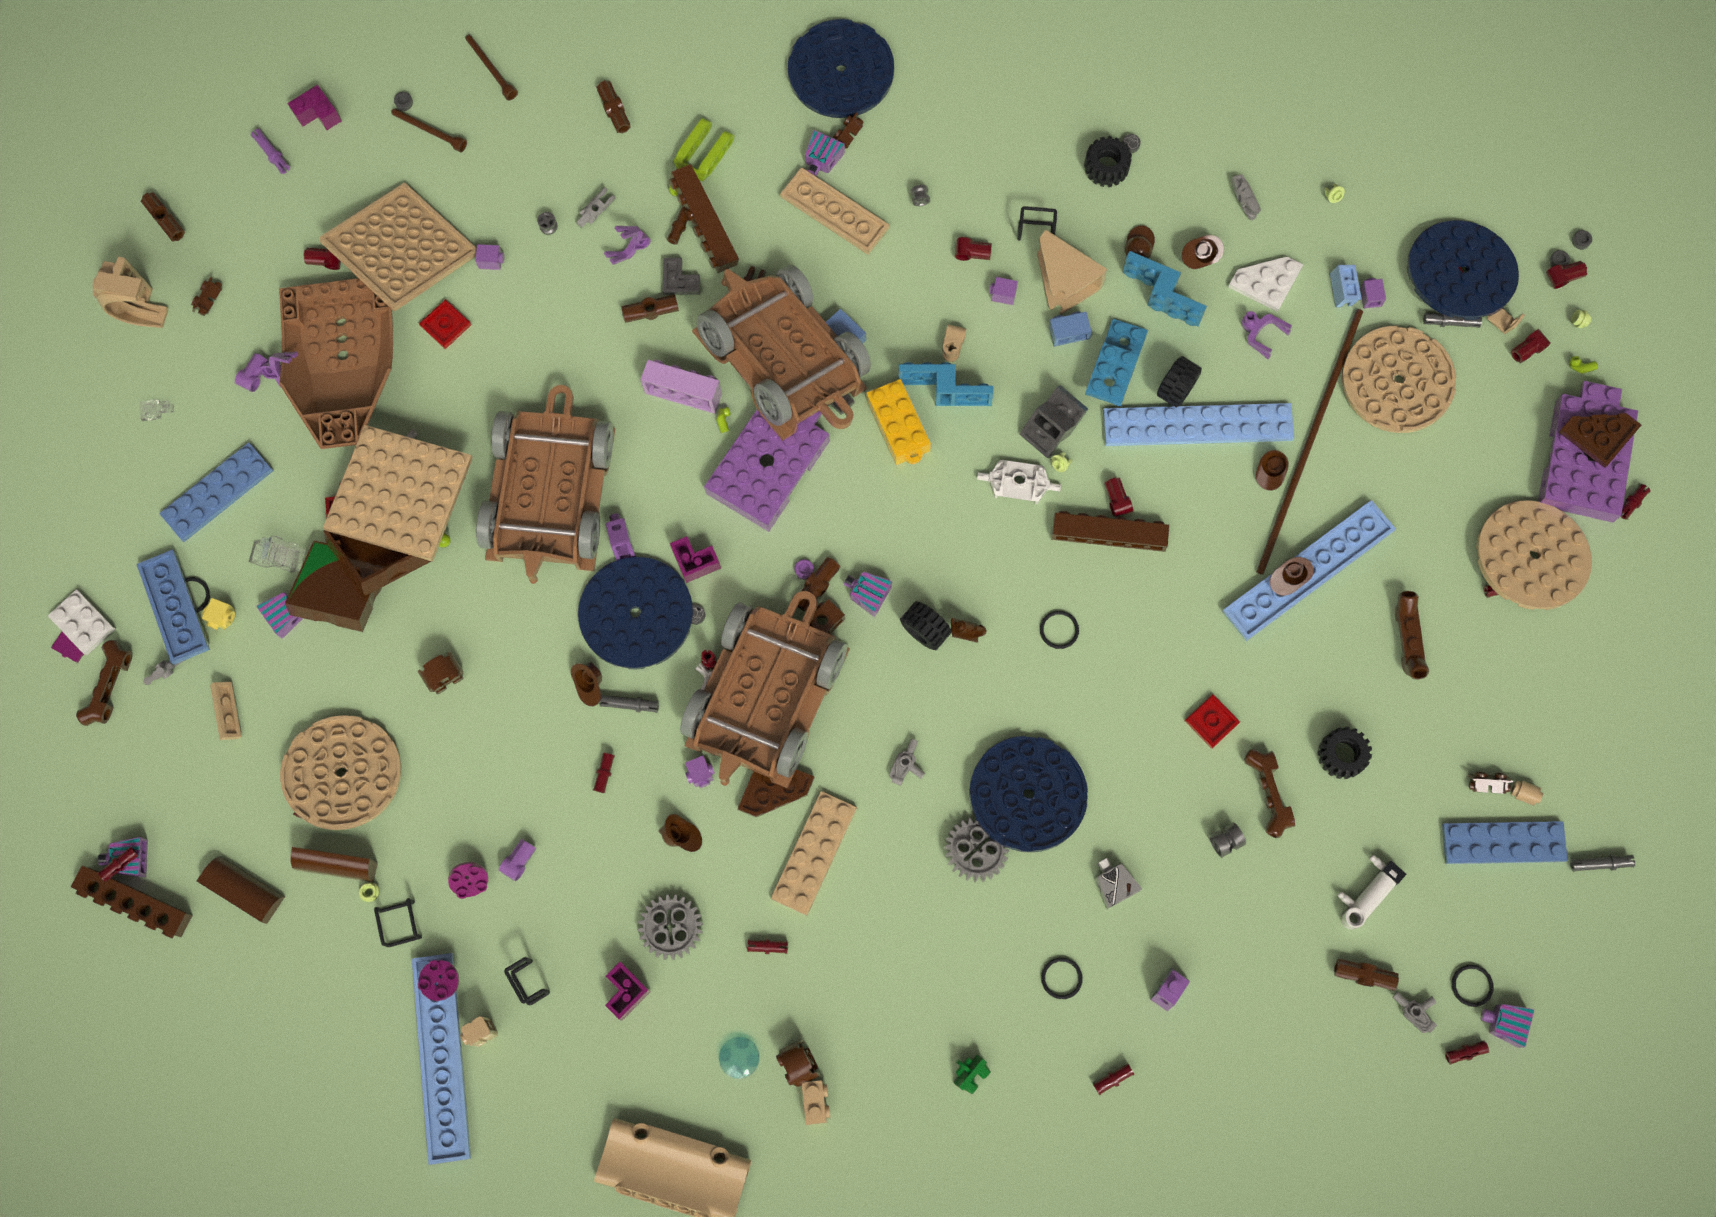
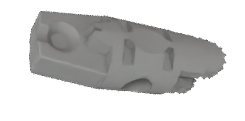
(1245, 196)
(588, 214)

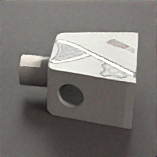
(1115, 883)

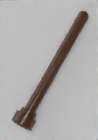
(508, 90)
(458, 143)

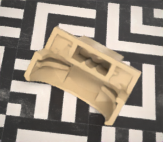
(127, 295)

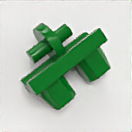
(968, 1071)

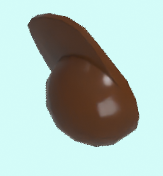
(1140, 241)
(1272, 470)

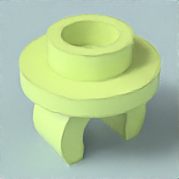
(1335, 194)
(1060, 463)

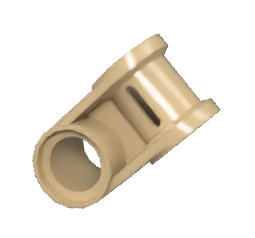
(953, 341)

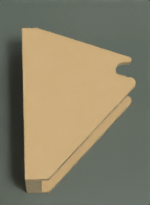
(1067, 273)

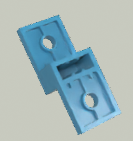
(1163, 295)
(1116, 362)
(946, 390)

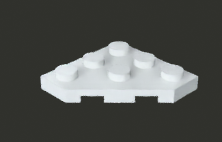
(1267, 282)

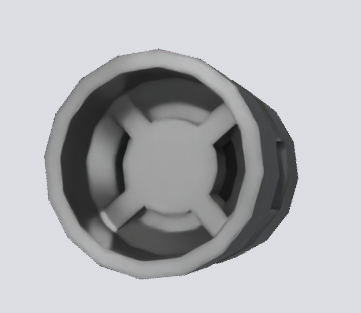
(1228, 839)

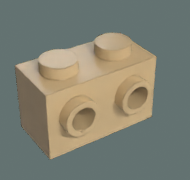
(814, 1102)

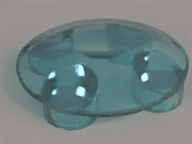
(739, 1057)

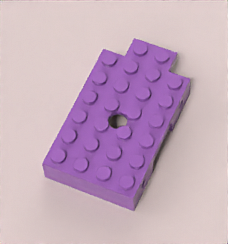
(1570, 478)
(764, 491)

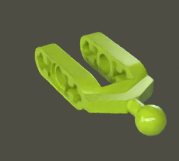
(692, 144)

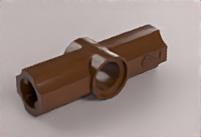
(613, 107)
(167, 223)
(661, 306)
(819, 581)
(1366, 974)

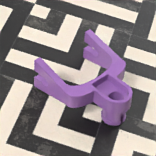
(638, 241)
(1255, 325)
(273, 368)

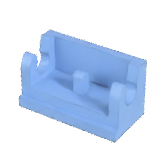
(1345, 285)

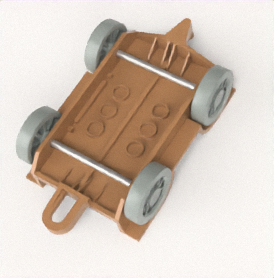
(784, 349)
(546, 487)
(764, 691)

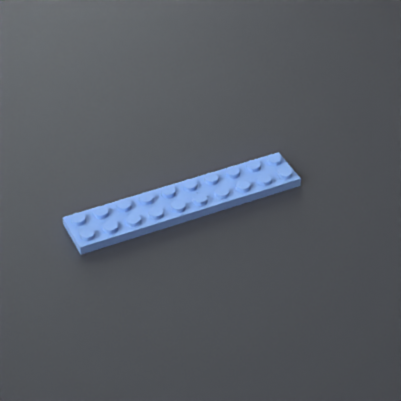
(1198, 424)
(1328, 556)
(441, 1072)

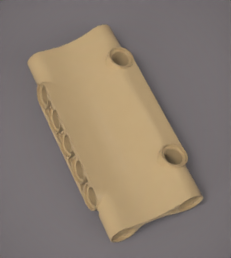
(672, 1170)

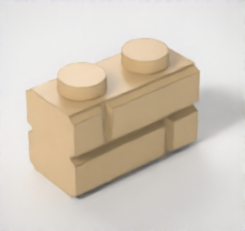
(478, 1032)

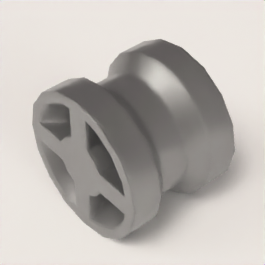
(920, 195)
(547, 219)

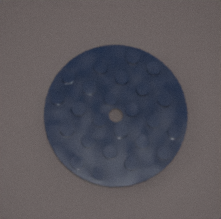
(845, 44)
(1489, 263)
(639, 640)
(1021, 821)

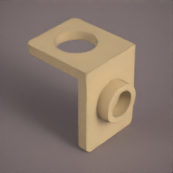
(1504, 321)

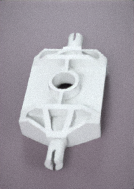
(1004, 485)

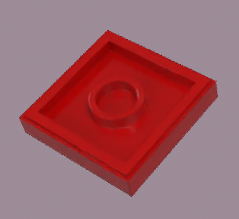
(445, 324)
(1212, 721)

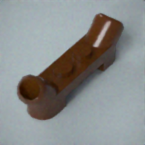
(1411, 637)
(98, 709)
(1281, 817)

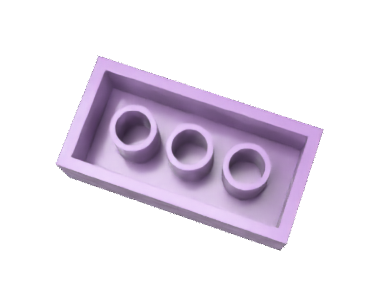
(681, 386)

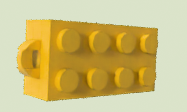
(898, 422)

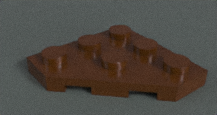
(1601, 434)
(765, 796)

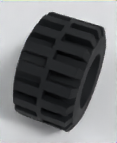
(1107, 174)
(1179, 381)
(925, 625)
(1355, 741)

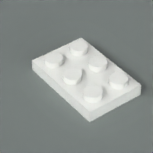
(81, 622)

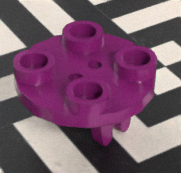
(459, 883)
(446, 985)

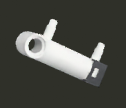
(1373, 895)

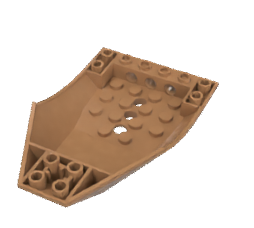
(327, 392)

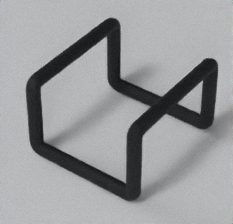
(1022, 221)
(408, 903)
(522, 994)

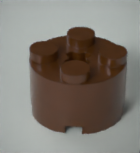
(441, 672)
(798, 1063)

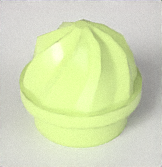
(1581, 318)

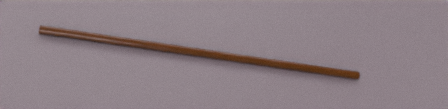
(1309, 442)

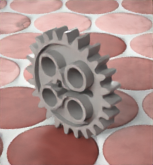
(988, 862)
(652, 929)

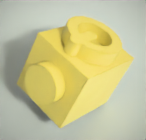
(218, 614)

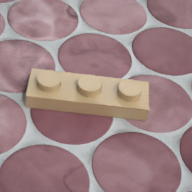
(225, 710)

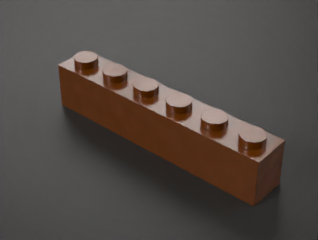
(704, 218)
(1110, 532)

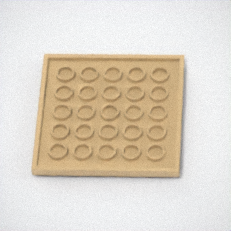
(399, 246)
(398, 493)

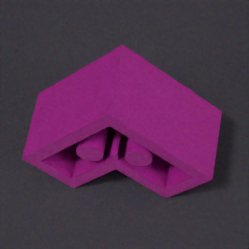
(314, 105)
(694, 564)
(630, 991)

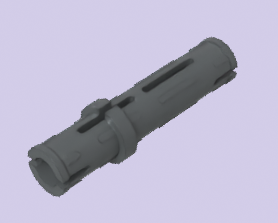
(1443, 320)
(629, 703)
(1611, 862)

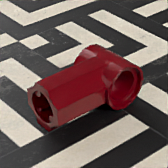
(969, 249)
(321, 257)
(1562, 275)
(1533, 344)
(1119, 501)

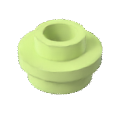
(363, 892)

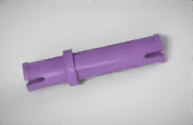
(274, 156)

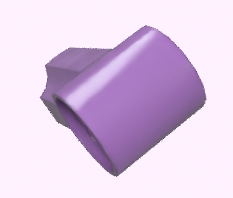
(250, 376)
(514, 865)

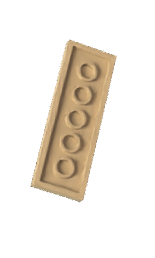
(834, 211)
(813, 853)

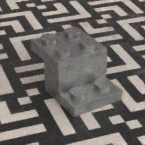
(1053, 421)

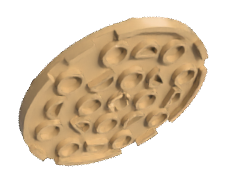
(1394, 405)
(1510, 570)
(345, 801)

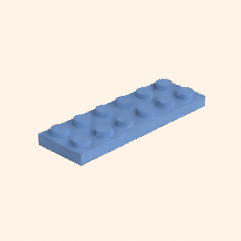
(216, 492)
(173, 607)
(1504, 842)

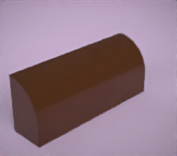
(333, 864)
(241, 889)

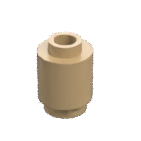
(1527, 792)

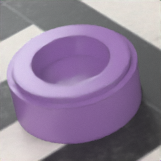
(804, 569)

